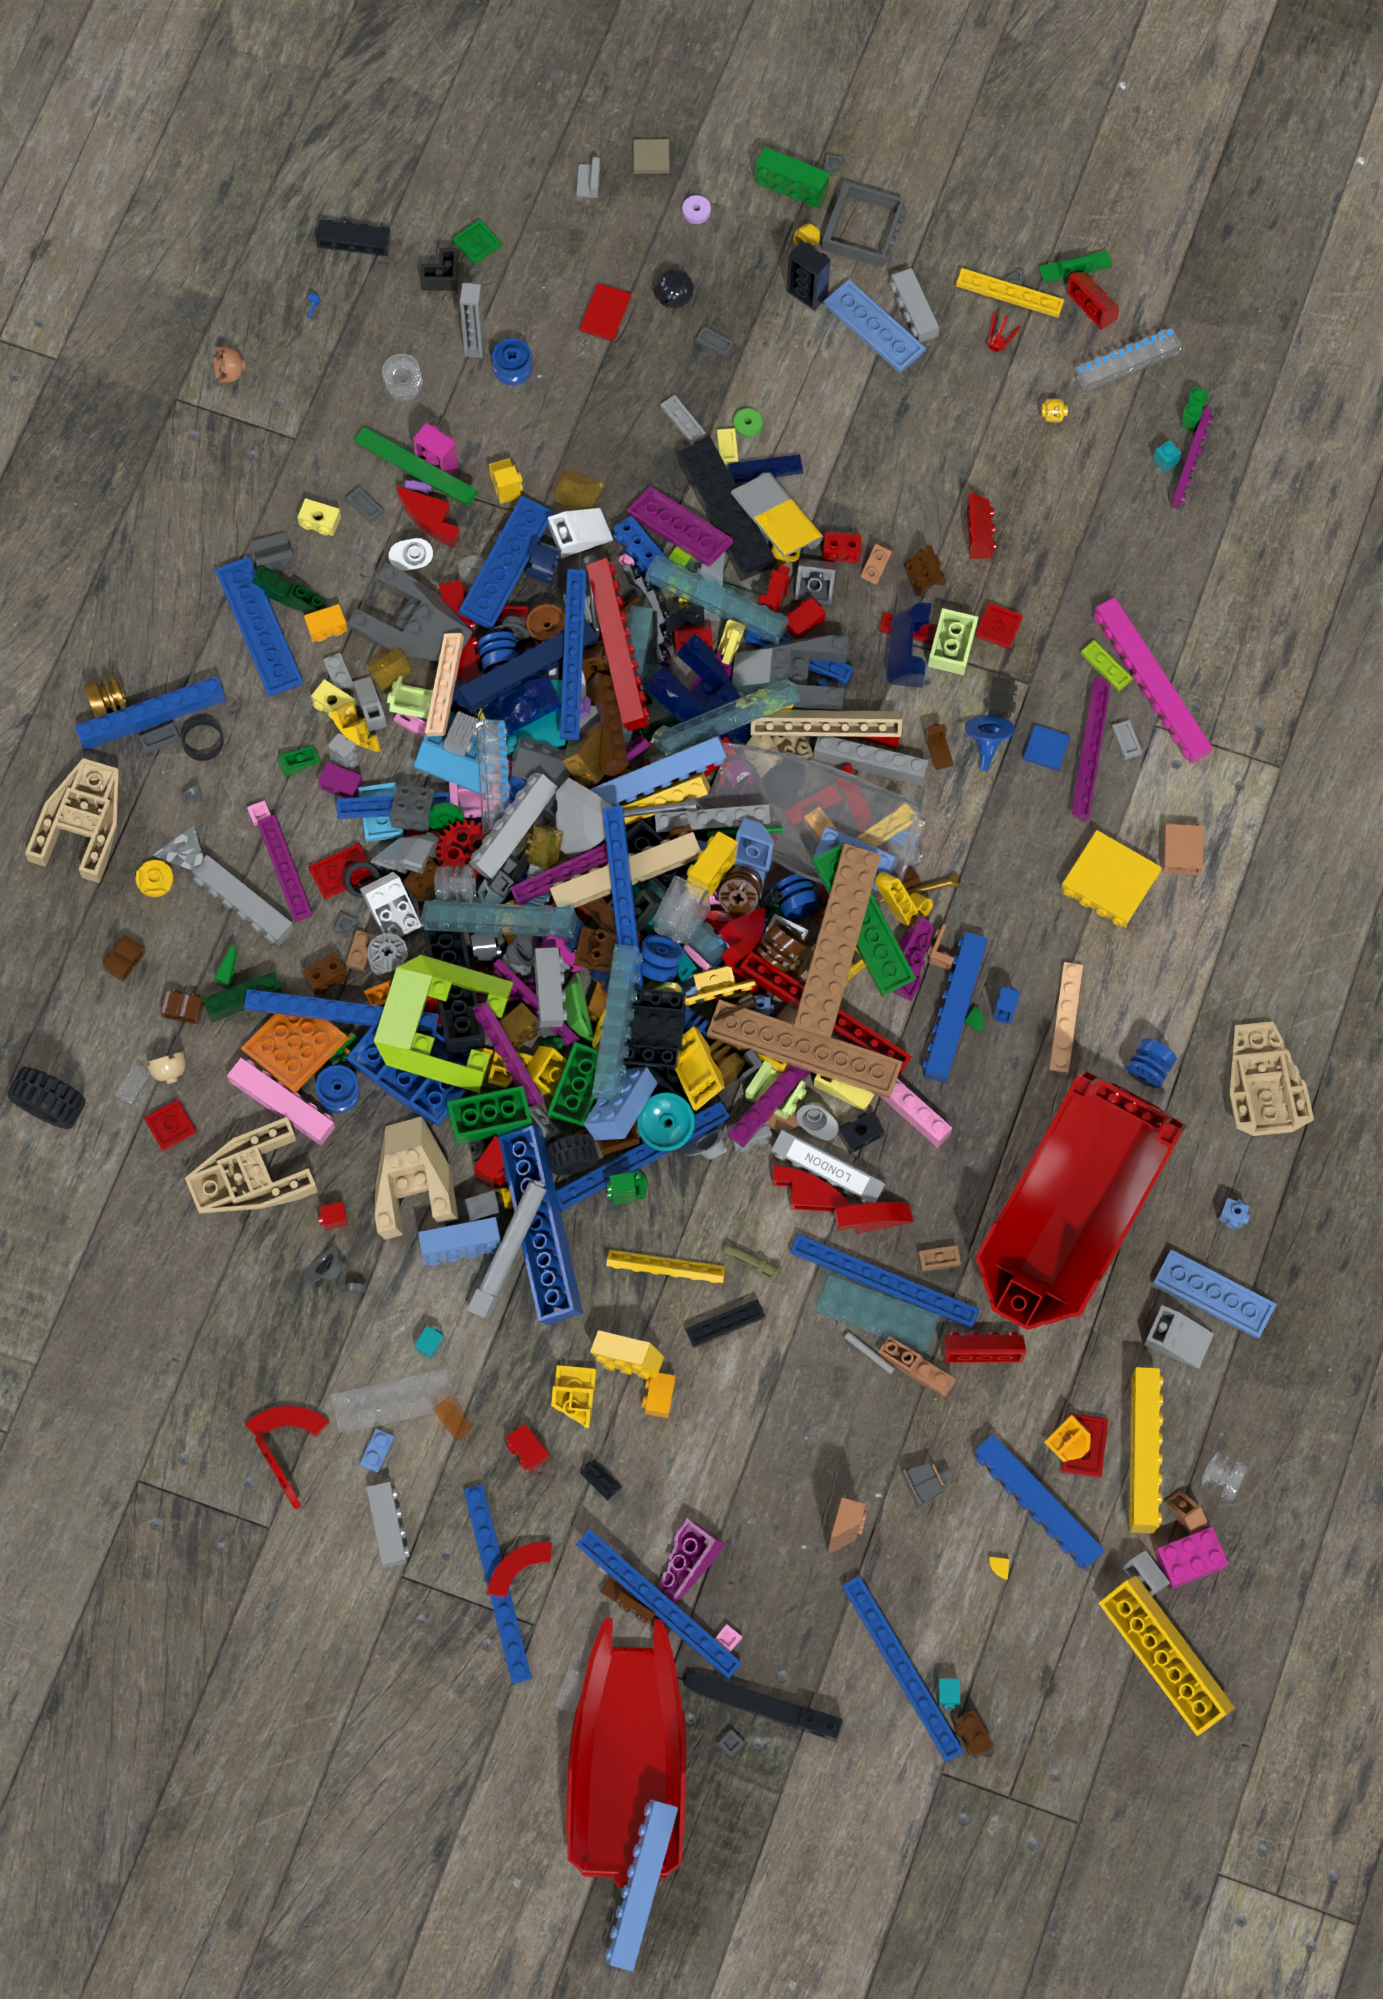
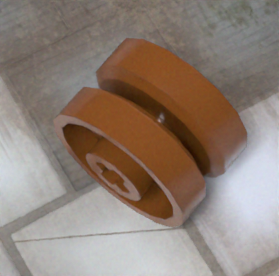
(545, 623)

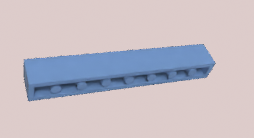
(662, 772)
(641, 1885)

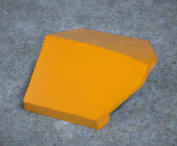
(1070, 1440)

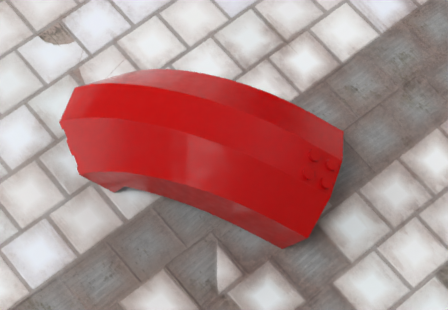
(1075, 1202)

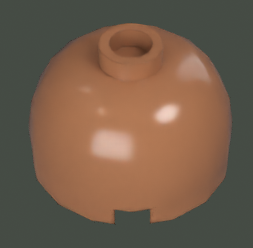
(228, 365)

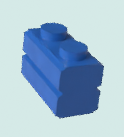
(1006, 1005)

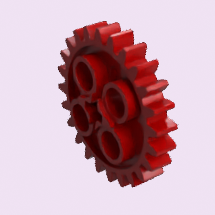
(475, 835)

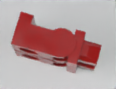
(778, 588)

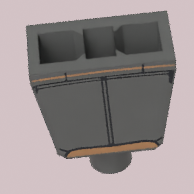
(925, 1482)

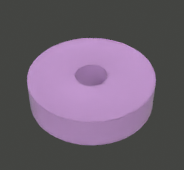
(692, 203)

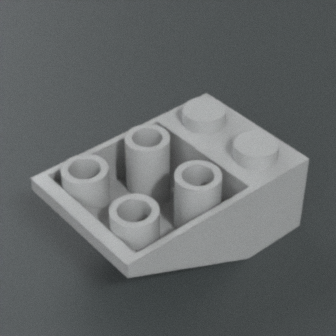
(1179, 1337)

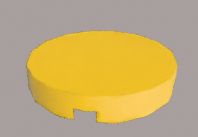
(154, 878)

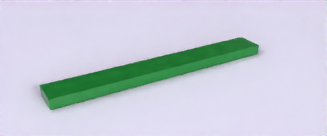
(416, 466)

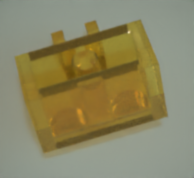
(389, 668)
(545, 847)

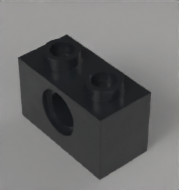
(855, 1141)

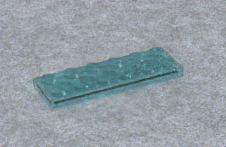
(877, 1313)

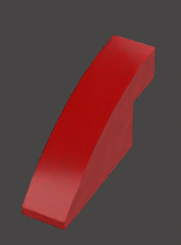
(429, 515)
(742, 935)
(808, 1191)
(873, 1216)

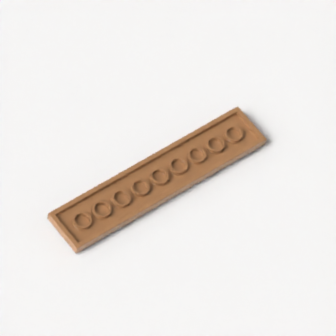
(836, 941)
(805, 1050)

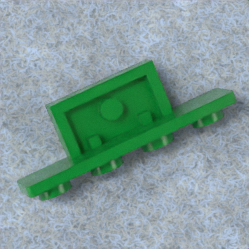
(1064, 268)

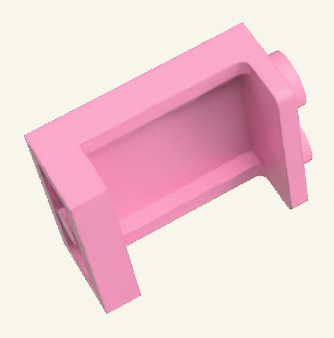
(466, 800)

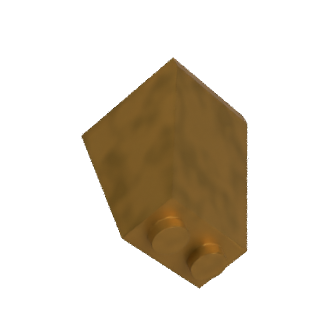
(583, 756)

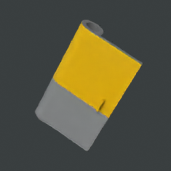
(777, 515)

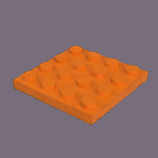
(294, 1047)

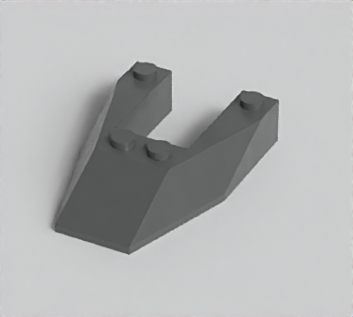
(421, 624)
(790, 660)

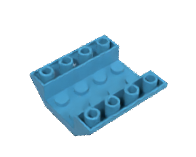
(447, 765)

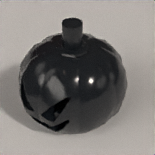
(673, 288)

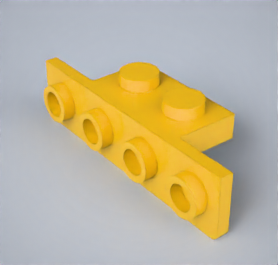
(716, 982)

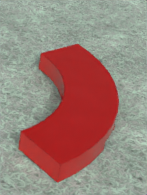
(287, 1416)
(278, 1472)
(515, 1562)

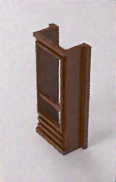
(605, 917)

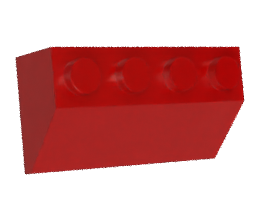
(984, 1348)

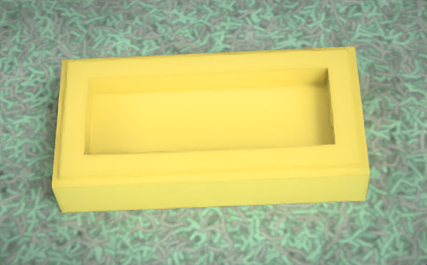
(727, 445)

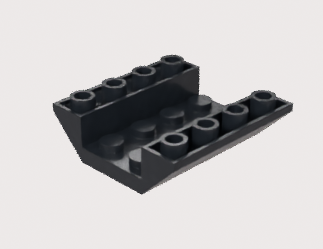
(657, 1028)

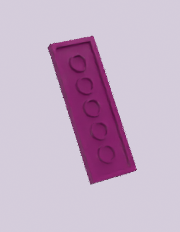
(679, 526)

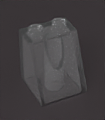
(682, 911)

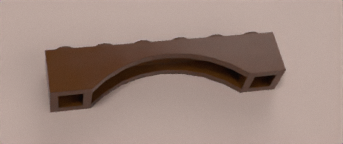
(613, 751)

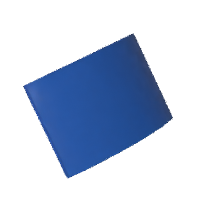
(417, 1093)

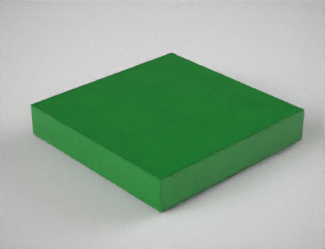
(476, 242)

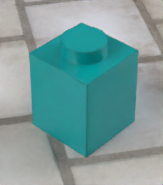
(1167, 456)
(429, 1342)
(949, 1693)

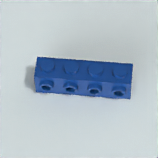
(636, 543)

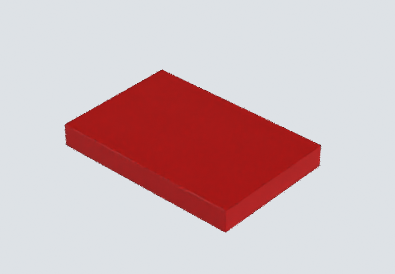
(605, 312)
(330, 871)
(1092, 1462)

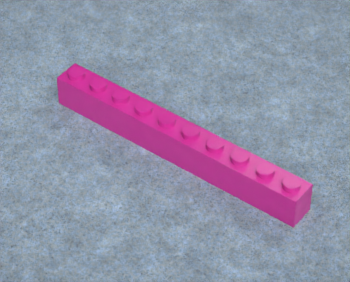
(1152, 680)

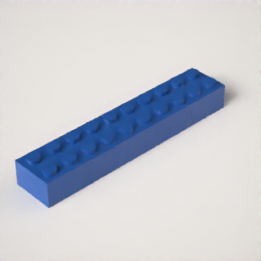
(545, 1243)

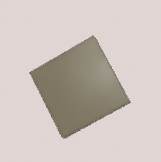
(651, 156)

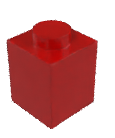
(333, 1216)

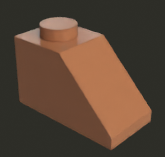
(1187, 1512)

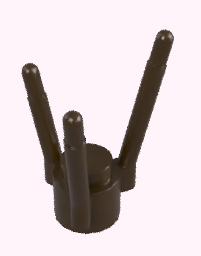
(747, 1001)

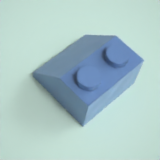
(754, 845)

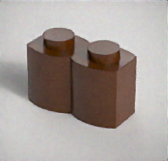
(123, 958)
(182, 1007)

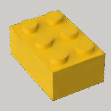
(713, 863)
(627, 1355)

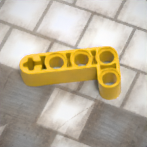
(903, 907)

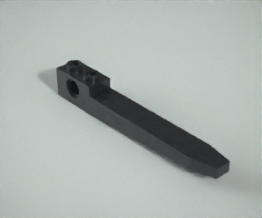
(765, 1706)

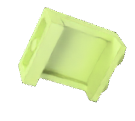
(409, 700)
(763, 1080)

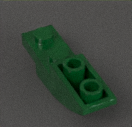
(288, 594)

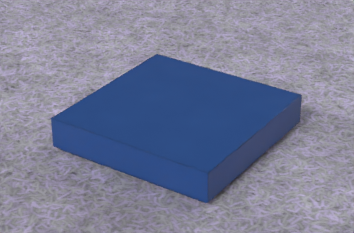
(1046, 747)

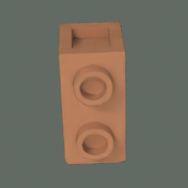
(877, 562)
(939, 959)

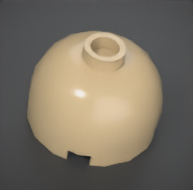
(167, 1067)

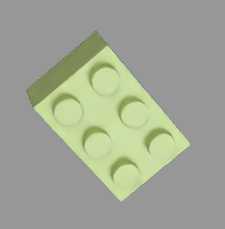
(953, 641)

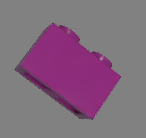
(340, 781)

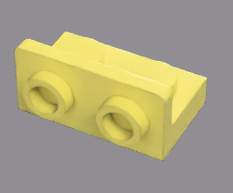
(731, 640)

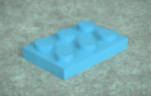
(379, 827)

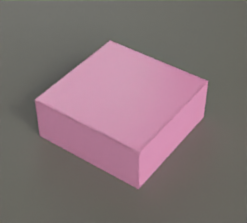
(258, 811)
(728, 1638)

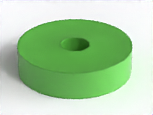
(751, 416)

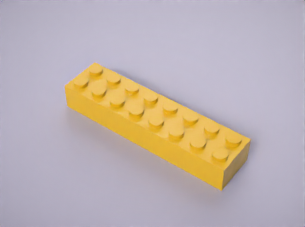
(1144, 1450)
(1166, 1655)

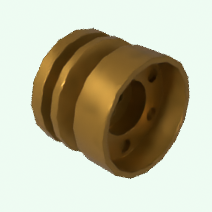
(105, 696)
(729, 1066)

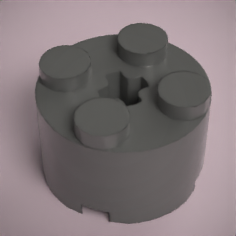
(484, 947)

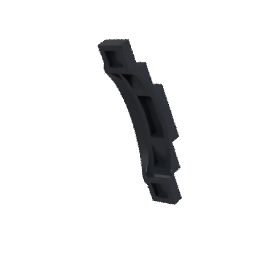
(660, 611)
(517, 861)

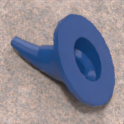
(988, 733)

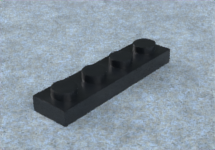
(725, 1323)

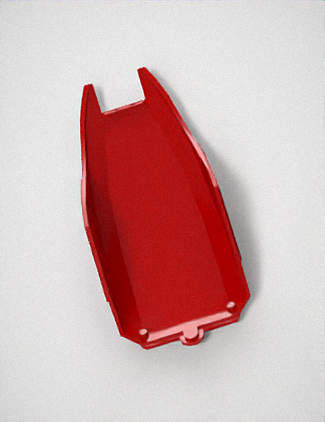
(624, 1753)

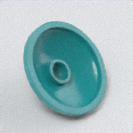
(653, 1119)

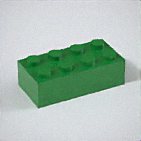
(792, 177)
(574, 1092)
(488, 1115)

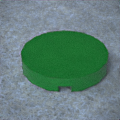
(443, 815)

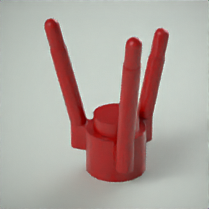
(996, 342)

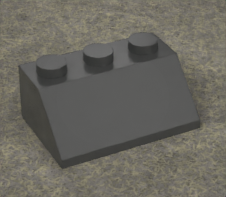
(540, 758)

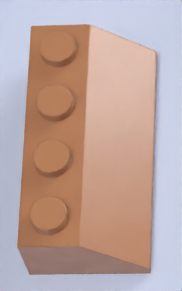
(848, 1524)

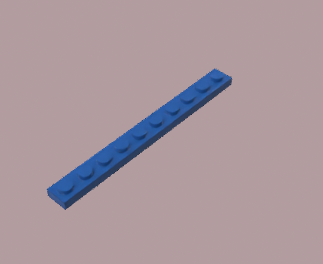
(573, 654)
(621, 880)
(326, 1009)
(633, 1160)
(884, 1281)
(659, 1604)
(502, 1607)
(902, 1669)

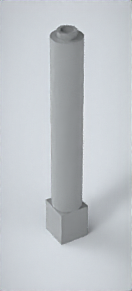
(486, 1296)

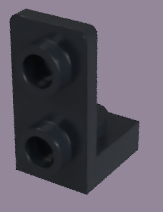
(684, 615)

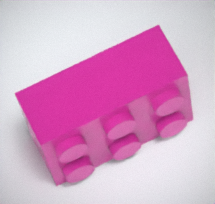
(436, 448)
(1191, 1558)

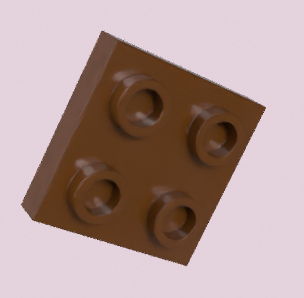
(924, 570)
(422, 885)
(595, 950)

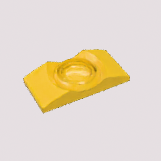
(697, 1069)

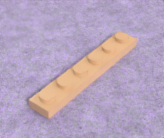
(444, 684)
(1065, 1018)

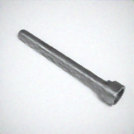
(596, 626)
(690, 804)

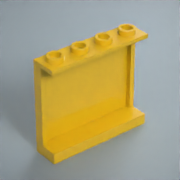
(1110, 879)

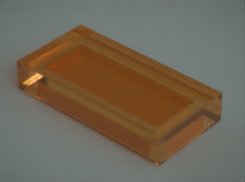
(452, 1418)

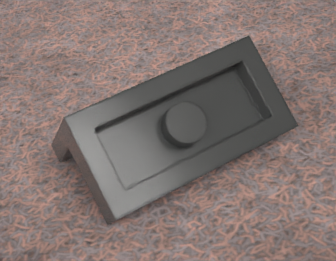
(752, 1064)

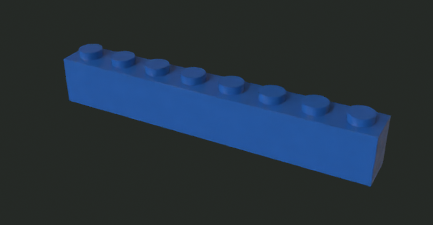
(150, 713)
(955, 1007)
(1039, 1502)

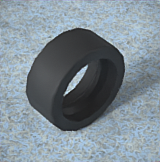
(351, 868)

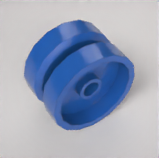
(512, 361)
(660, 957)
(348, 1088)

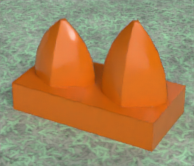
(378, 994)

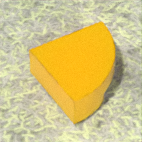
(1000, 1567)

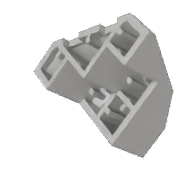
(580, 818)
(407, 854)

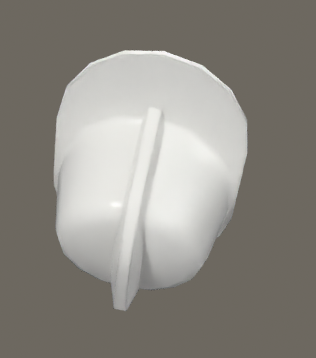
(410, 554)

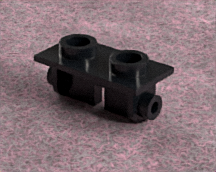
(600, 1479)

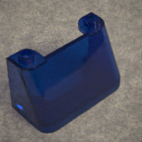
(903, 667)

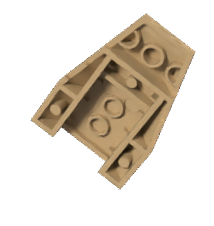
(1265, 1083)

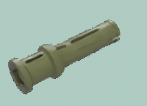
(760, 1266)

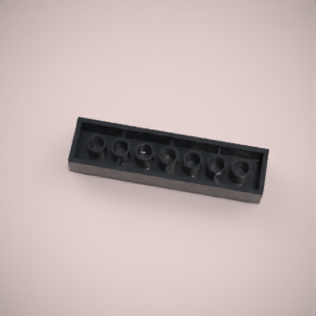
(713, 489)
(457, 1016)

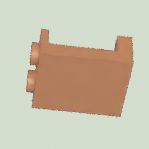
(1183, 848)

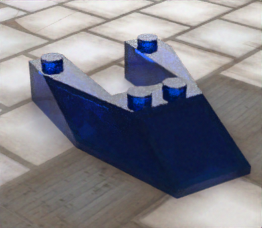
(710, 694)

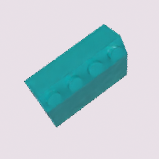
(544, 730)

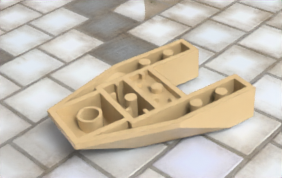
(83, 805)
(407, 1166)
(238, 1177)

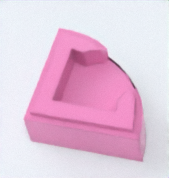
(625, 560)

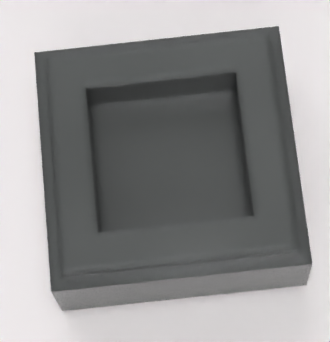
(731, 1743)

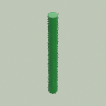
(733, 831)

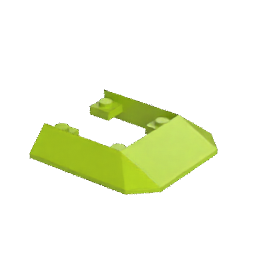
(397, 1030)

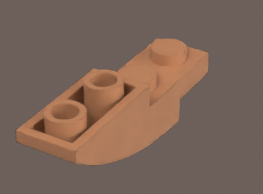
(916, 1367)

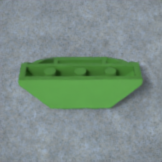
(577, 1012)

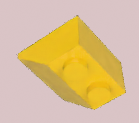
(546, 1070)

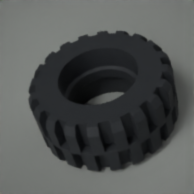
(46, 1097)

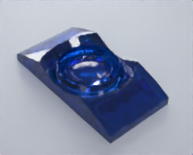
(525, 705)

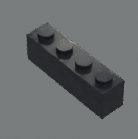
(353, 237)

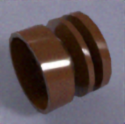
(741, 881)
(779, 949)

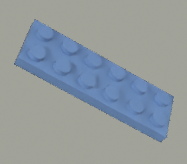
(874, 326)
(1214, 1294)

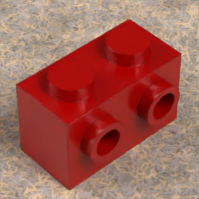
(842, 547)

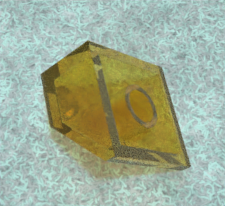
(577, 490)

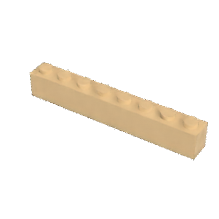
(829, 723)
(643, 866)

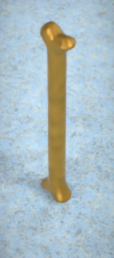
(951, 881)

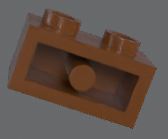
(594, 661)
(325, 974)
(974, 1734)

